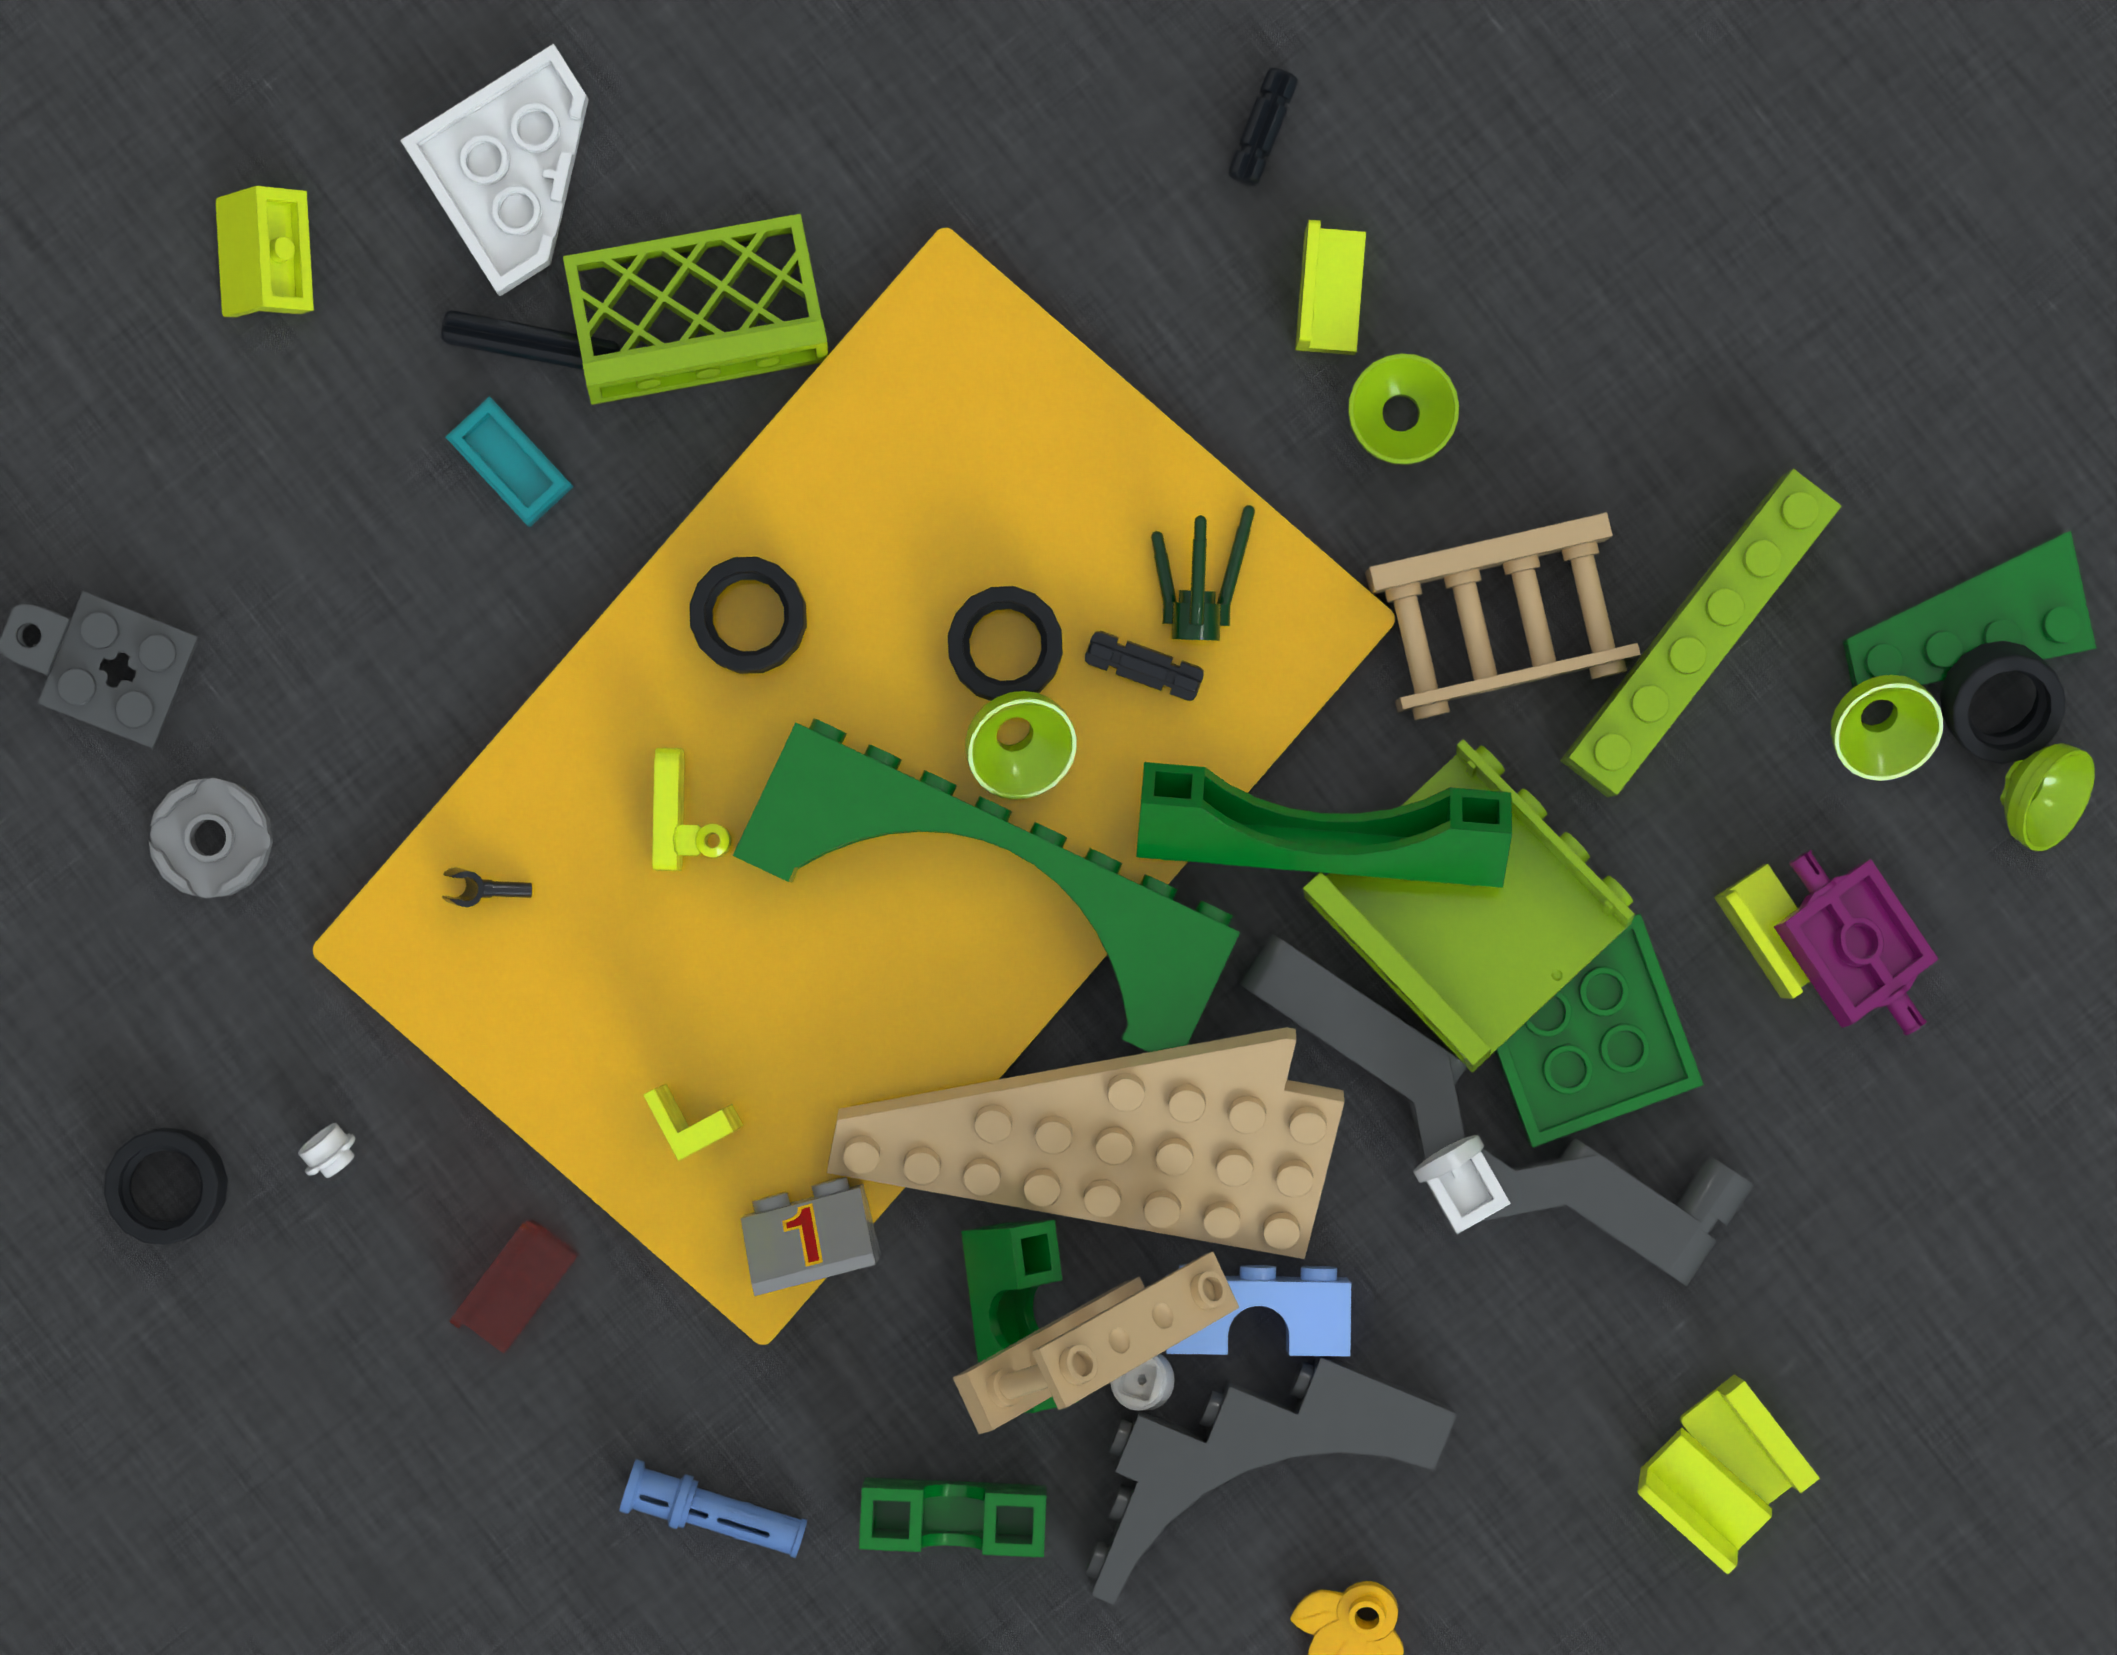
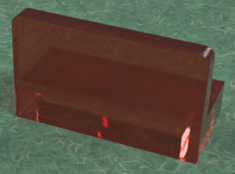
(515, 1285)

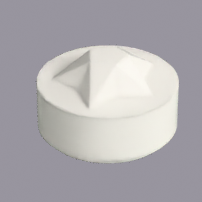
(1145, 1385)

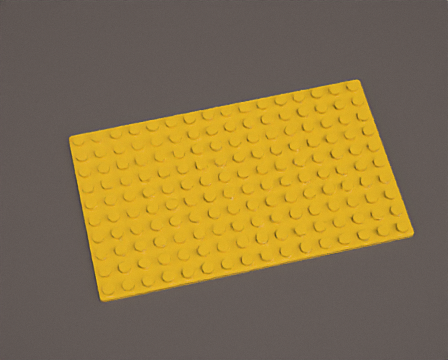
(913, 468)

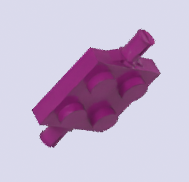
(1856, 943)

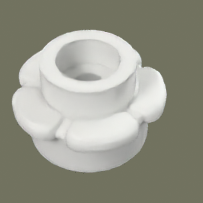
(327, 1151)

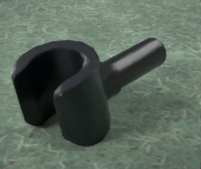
(481, 888)

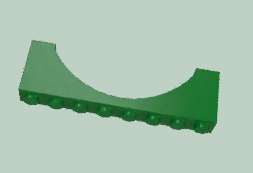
(835, 796)

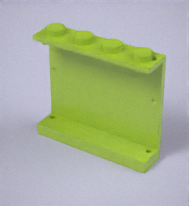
(1480, 955)

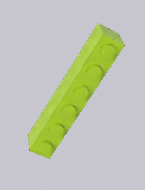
(1700, 633)

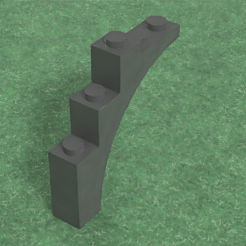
(1174, 1466)

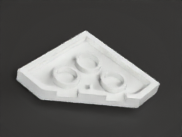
(507, 165)

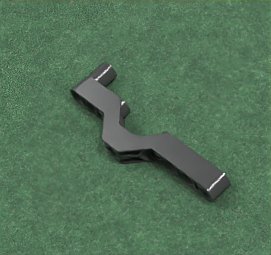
(1426, 1074)

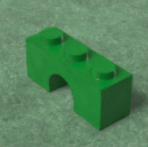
(1003, 1274)
(977, 1515)

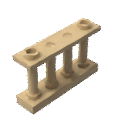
(1520, 557)
(1095, 1343)

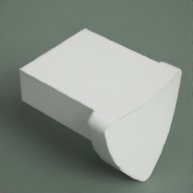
(1463, 1183)

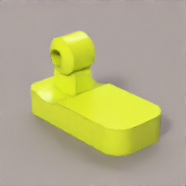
(670, 836)

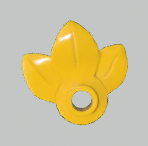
(1339, 1629)

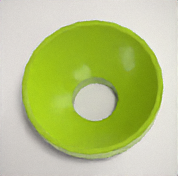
(1410, 378)
(1894, 745)
(1031, 764)
(2047, 794)

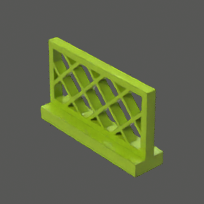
(704, 358)

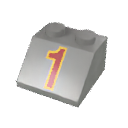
(809, 1237)

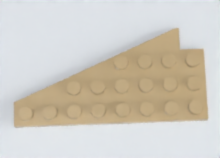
(1153, 1141)

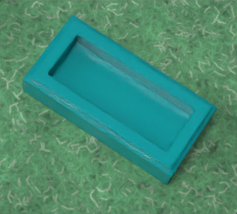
(509, 461)

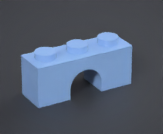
(1312, 1307)

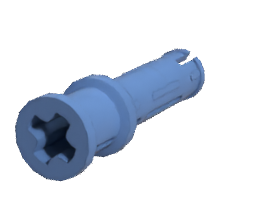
(683, 1502)

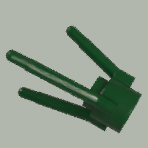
(1196, 612)

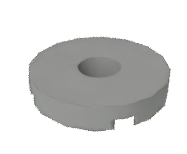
(245, 847)

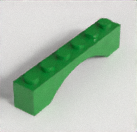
(1441, 839)

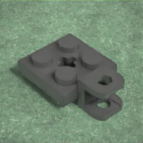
(73, 658)

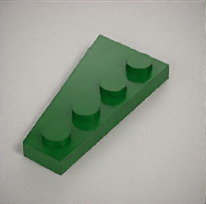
(2022, 601)

